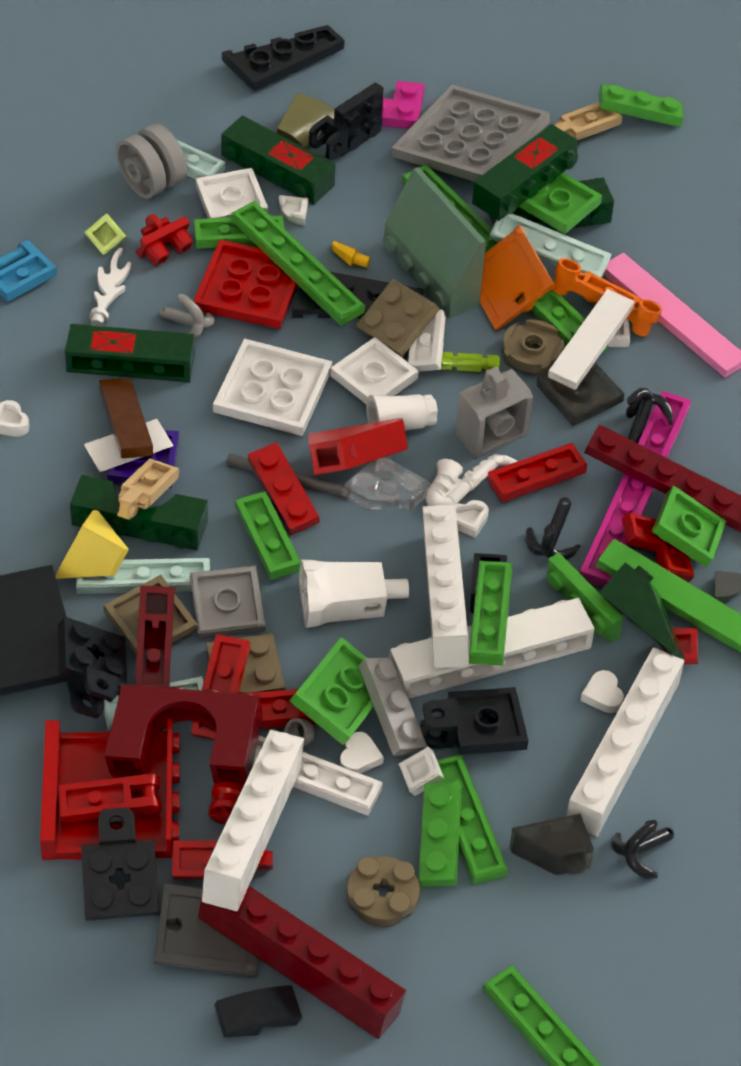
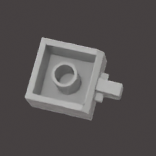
(493, 412)

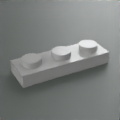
(392, 706)

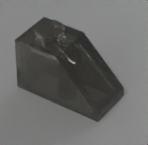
(554, 844)

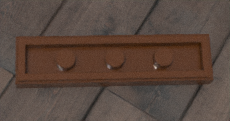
(126, 418)

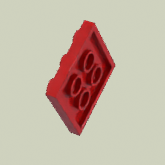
(245, 286)

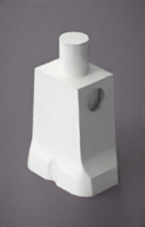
(345, 591)

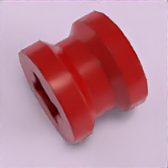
(224, 799)

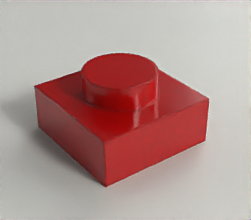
(689, 644)

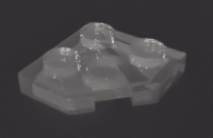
(386, 484)

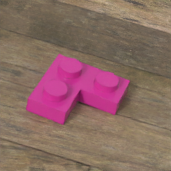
(405, 107)

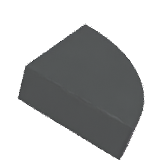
(726, 586)

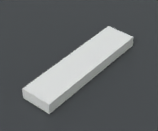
(591, 339)
(334, 782)

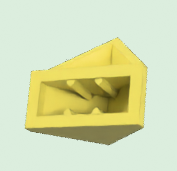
(94, 551)

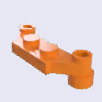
(592, 289)

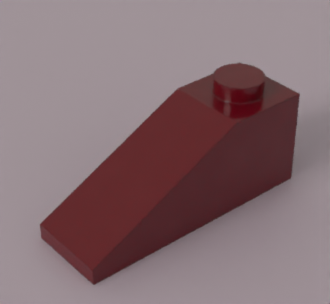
(154, 636)

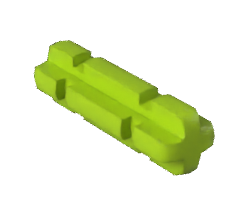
(469, 362)

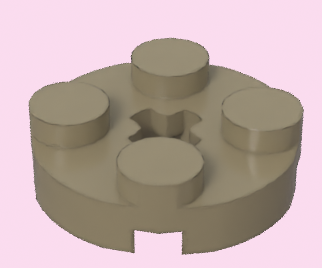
(528, 359)
(378, 872)

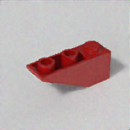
(356, 445)

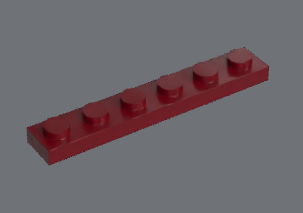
(663, 473)

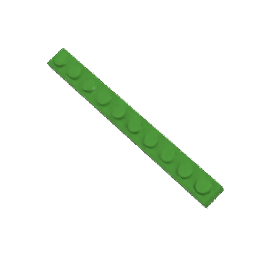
(551, 306)

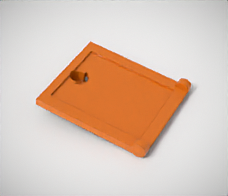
(509, 271)

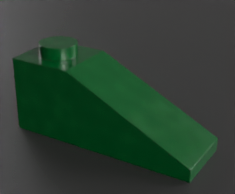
(641, 603)

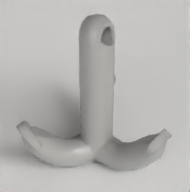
(195, 319)

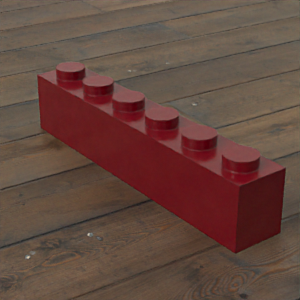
(309, 960)

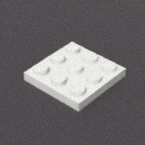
(272, 387)

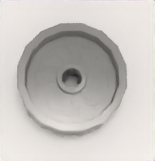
(151, 160)

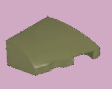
(301, 116)

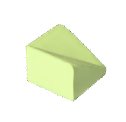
(105, 234)

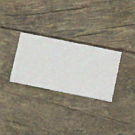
(106, 453)

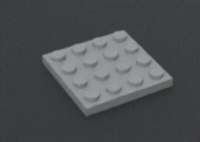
(468, 133)

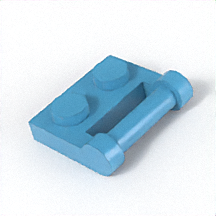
(23, 270)

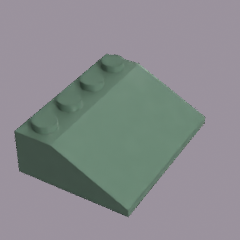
(436, 245)

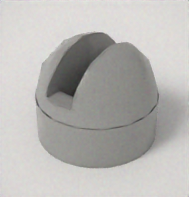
(294, 728)

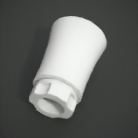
(414, 409)

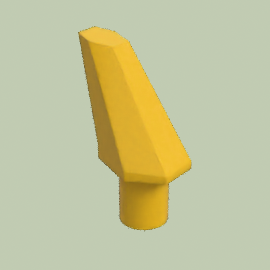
(350, 255)

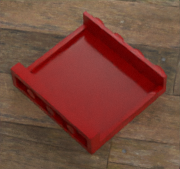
(81, 758)

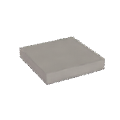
(227, 601)

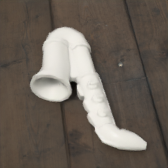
(449, 489)

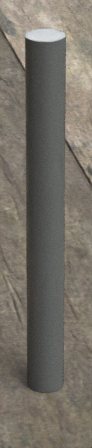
(305, 480)

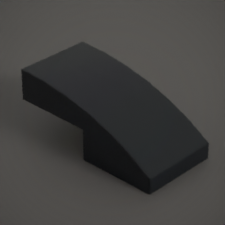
(252, 1010)

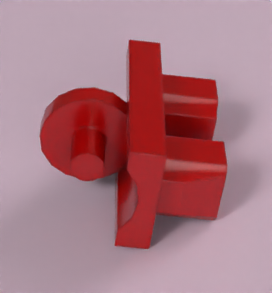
(160, 234)

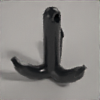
(641, 405)
(551, 534)
(640, 842)

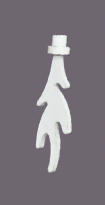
(109, 287)

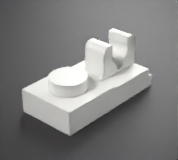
(428, 348)

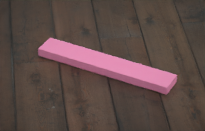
(676, 315)

